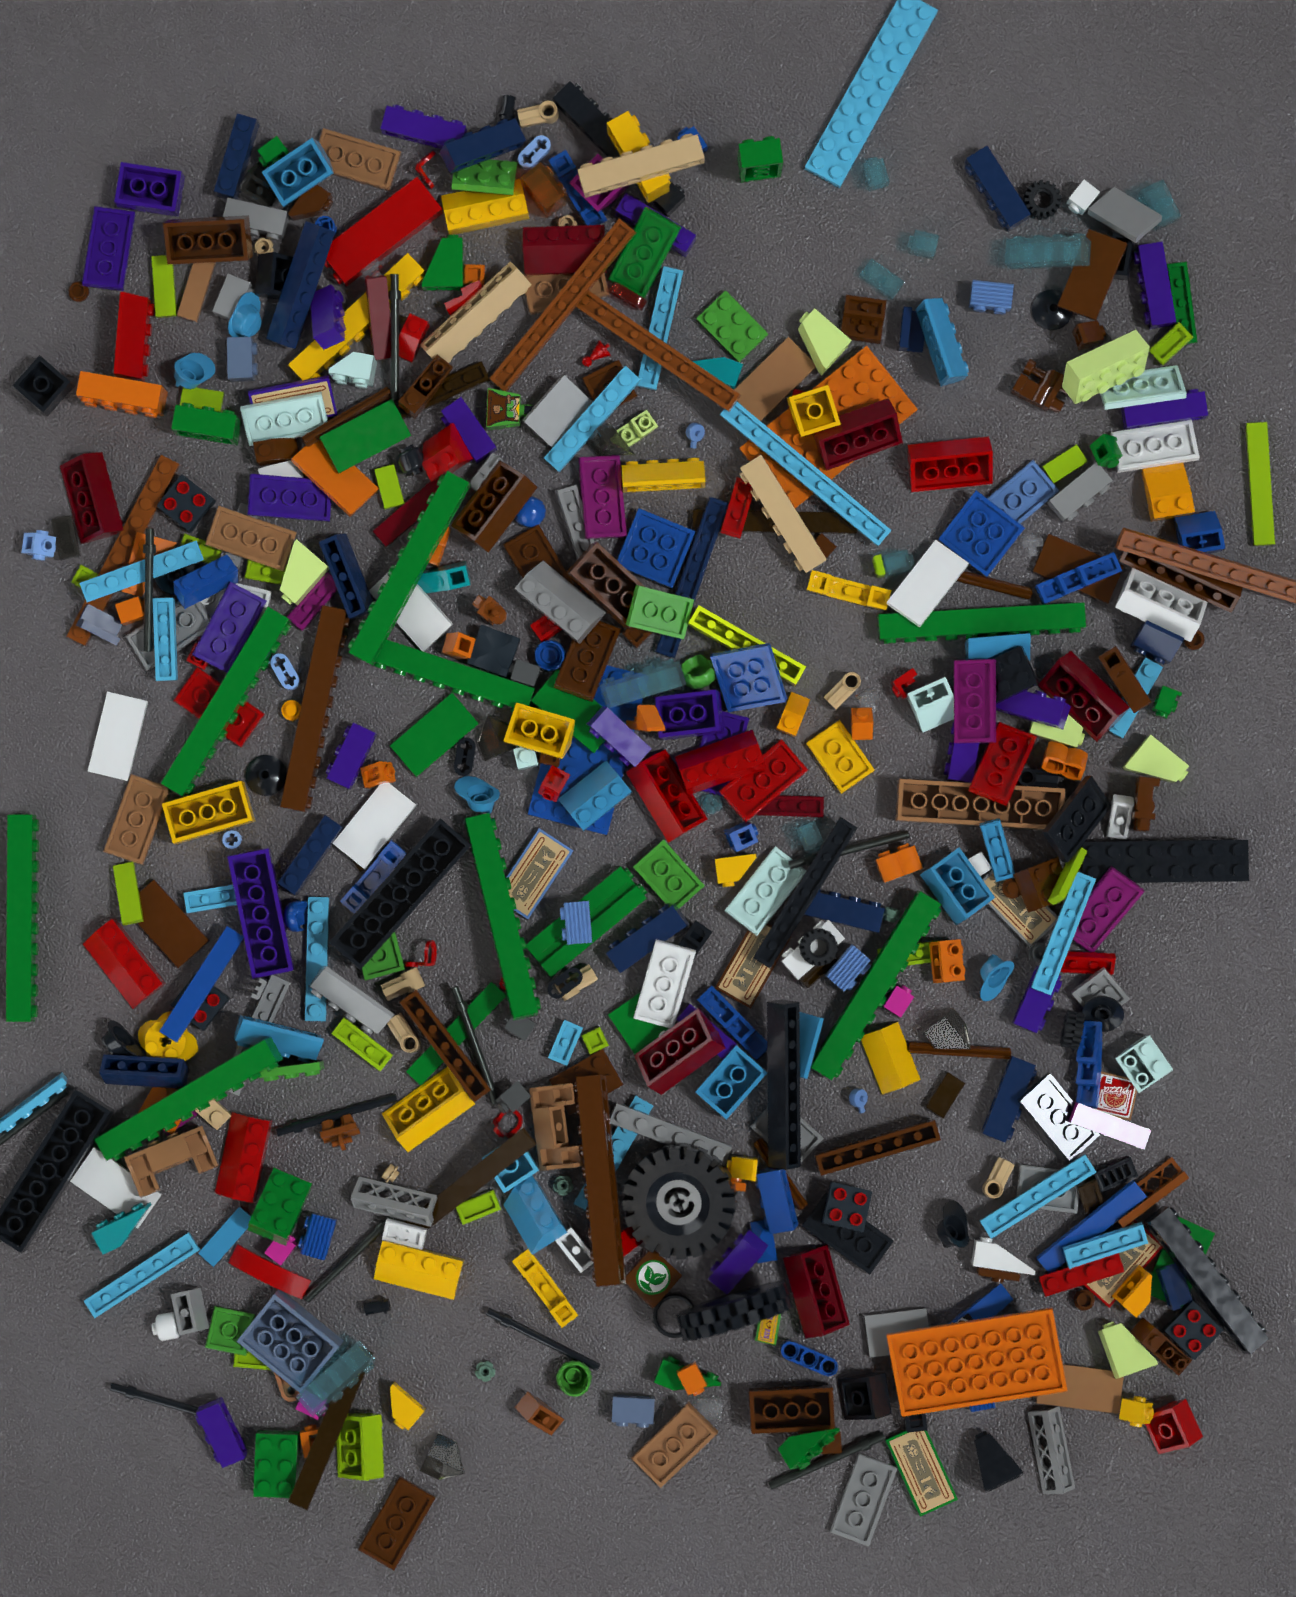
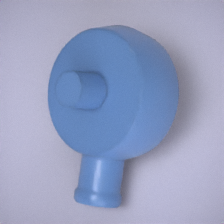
(695, 433)
(858, 1098)

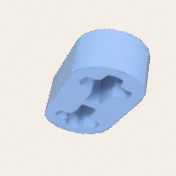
(538, 156)
(281, 674)

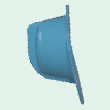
(246, 316)
(193, 370)
(477, 793)
(994, 974)

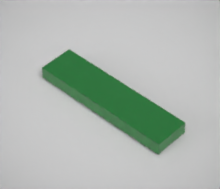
(1182, 297)

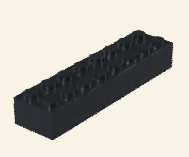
(1169, 860)
(400, 894)
(52, 1168)

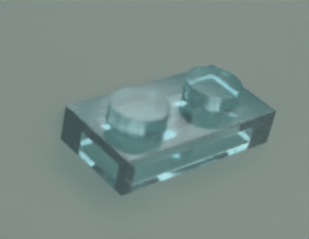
(881, 279)

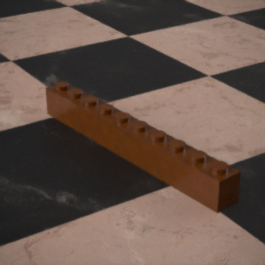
(314, 709)
(600, 1180)

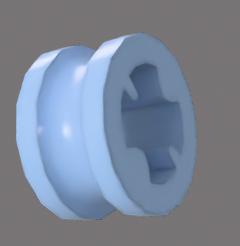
(228, 834)

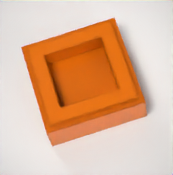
(474, 273)

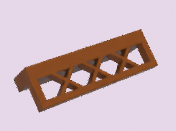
(1158, 1193)

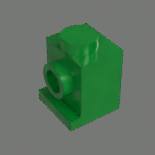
(272, 152)
(1106, 451)
(1165, 701)

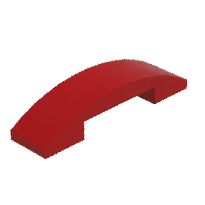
(269, 1272)

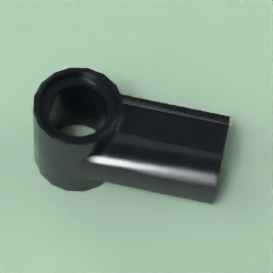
(1040, 778)

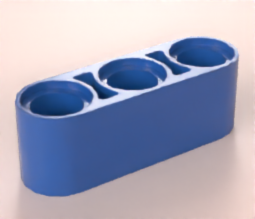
(816, 1364)

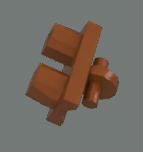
(490, 610)
(340, 1135)

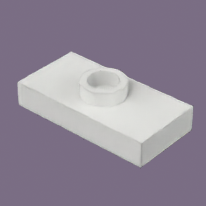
(404, 1233)

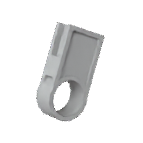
(484, 471)

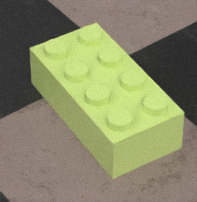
(1105, 367)

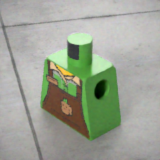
(504, 409)

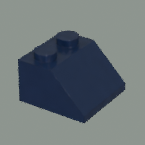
(1156, 642)

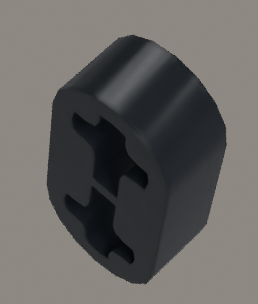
(469, 758)
(568, 987)

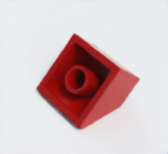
(444, 453)
(1173, 1427)

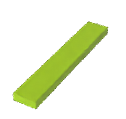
(1260, 484)

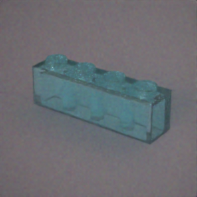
(1048, 251)
(643, 684)
(336, 1378)

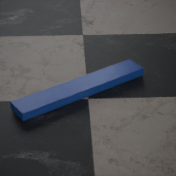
(202, 984)
(1093, 1224)

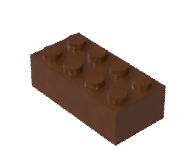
(208, 239)
(494, 506)
(605, 581)
(791, 1409)

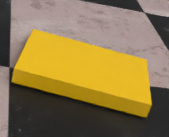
(840, 756)

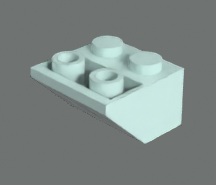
(355, 369)
(932, 704)
(1143, 1063)

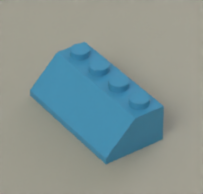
(941, 341)
(287, 1039)

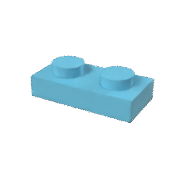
(565, 1042)

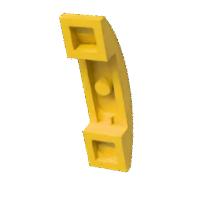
(848, 590)
(545, 1288)

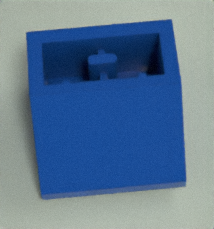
(1200, 532)

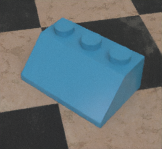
(298, 171)
(995, 646)
(595, 795)
(957, 886)
(809, 1033)
(731, 1082)
(533, 1215)

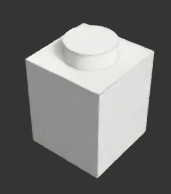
(1082, 198)

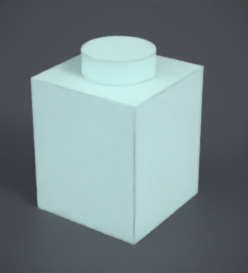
(525, 758)

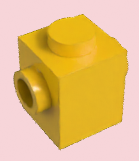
(1136, 1411)

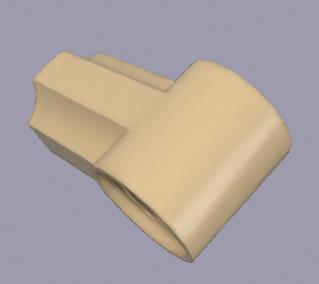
(535, 115)
(841, 691)
(588, 978)
(407, 982)
(402, 1032)
(999, 1176)

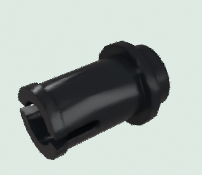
(507, 108)
(377, 1306)

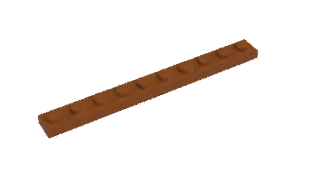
(562, 305)
(659, 351)
(137, 522)
(1207, 564)

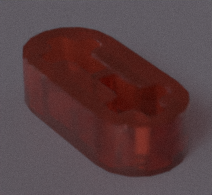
(627, 296)

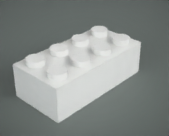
(1161, 604)

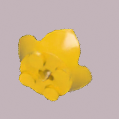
(151, 1041)

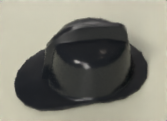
(120, 1041)
(953, 1227)

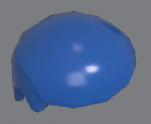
(531, 513)
(549, 655)
(296, 915)

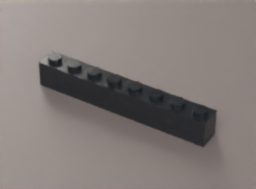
(593, 124)
(783, 1084)
(1206, 1280)

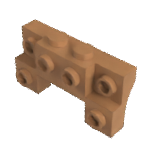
(551, 1127)
(168, 1154)

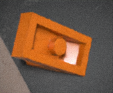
(646, 719)

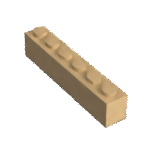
(641, 165)
(476, 313)
(783, 513)

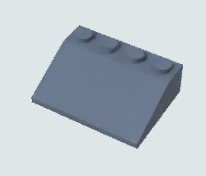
(290, 1341)

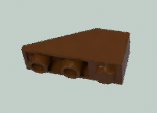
(425, 387)
(1125, 679)
(1160, 1346)

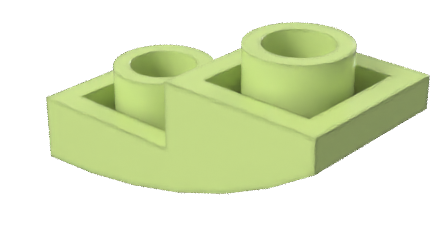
(637, 428)

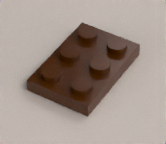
(593, 1065)

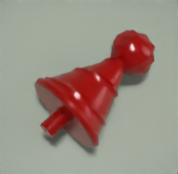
(599, 351)

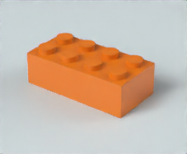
(121, 393)

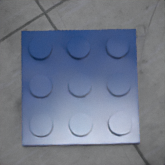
(981, 533)
(655, 548)
(748, 677)

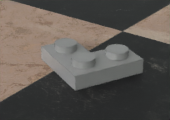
(1097, 985)

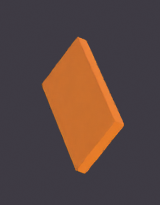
(347, 489)

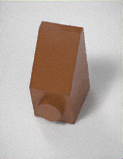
(539, 1413)

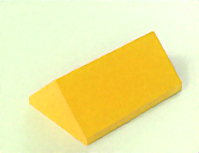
(540, 731)
(890, 1058)

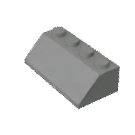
(560, 601)
(351, 1000)

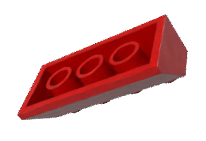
(132, 337)
(950, 464)
(720, 762)
(666, 796)
(123, 963)
(243, 1157)

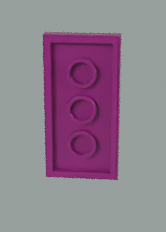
(602, 497)
(975, 701)
(1105, 908)

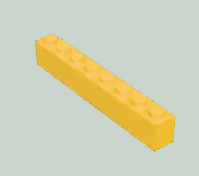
(315, 360)

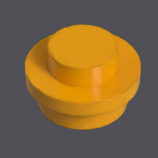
(291, 710)

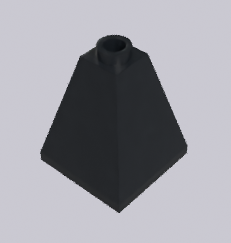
(994, 1463)

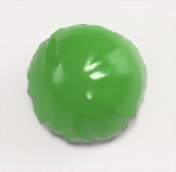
(698, 672)
(574, 1378)

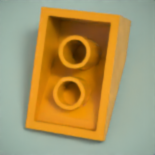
(1167, 492)

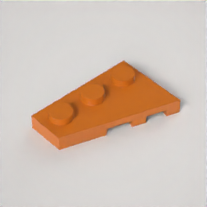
(137, 554)

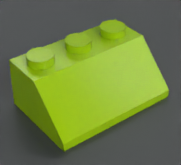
(361, 1447)

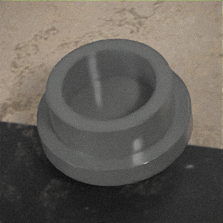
(1037, 950)

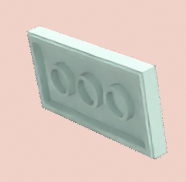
(1149, 387)
(284, 417)
(765, 891)

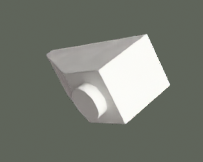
(992, 1256)

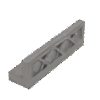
(391, 1208)
(1055, 1450)

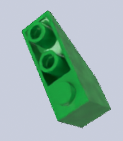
(668, 1377)
(800, 1449)

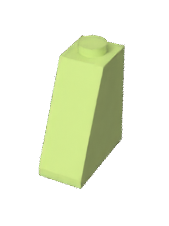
(822, 339)
(301, 573)
(1070, 736)
(1156, 761)
(1124, 1350)

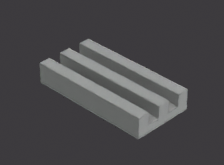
(256, 995)

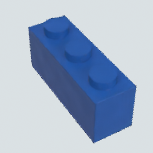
(205, 581)
(776, 1200)

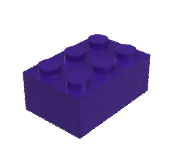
(149, 189)
(690, 714)

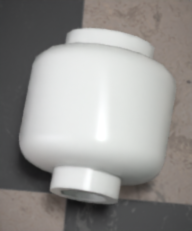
(165, 1326)

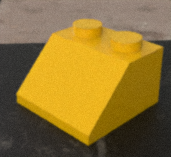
(813, 411)

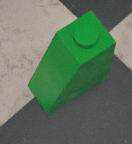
(446, 267)

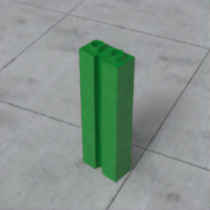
(608, 905)

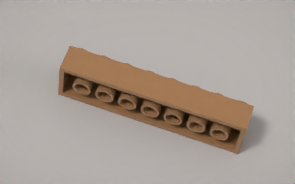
(953, 804)

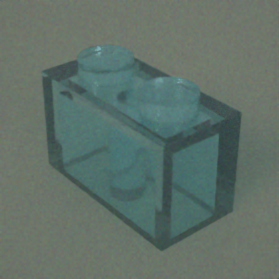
(1160, 200)

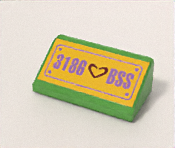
(768, 1330)

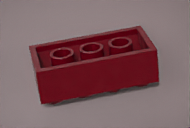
(559, 248)
(859, 435)
(91, 497)
(1091, 700)
(679, 1052)
(816, 1291)

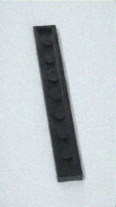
(805, 892)

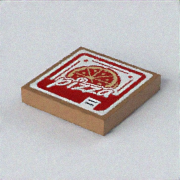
(1116, 1096)

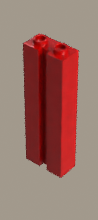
(382, 231)

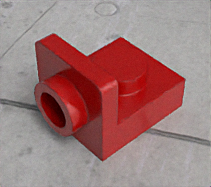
(906, 679)
(553, 783)

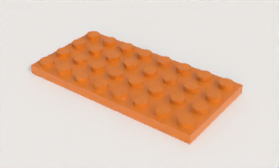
(852, 386)
(977, 1362)

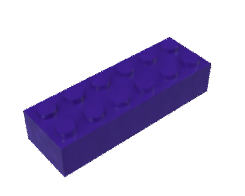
(260, 913)

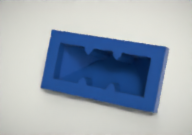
(763, 1233)

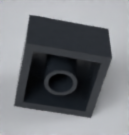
(43, 385)

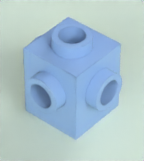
(39, 545)

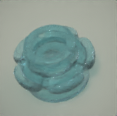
(712, 798)

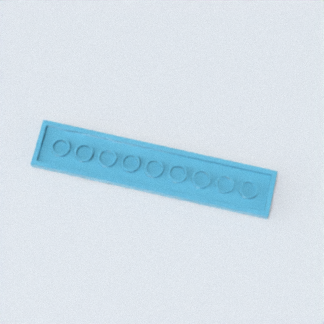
(870, 90)

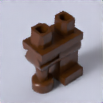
(1042, 394)
(1144, 803)

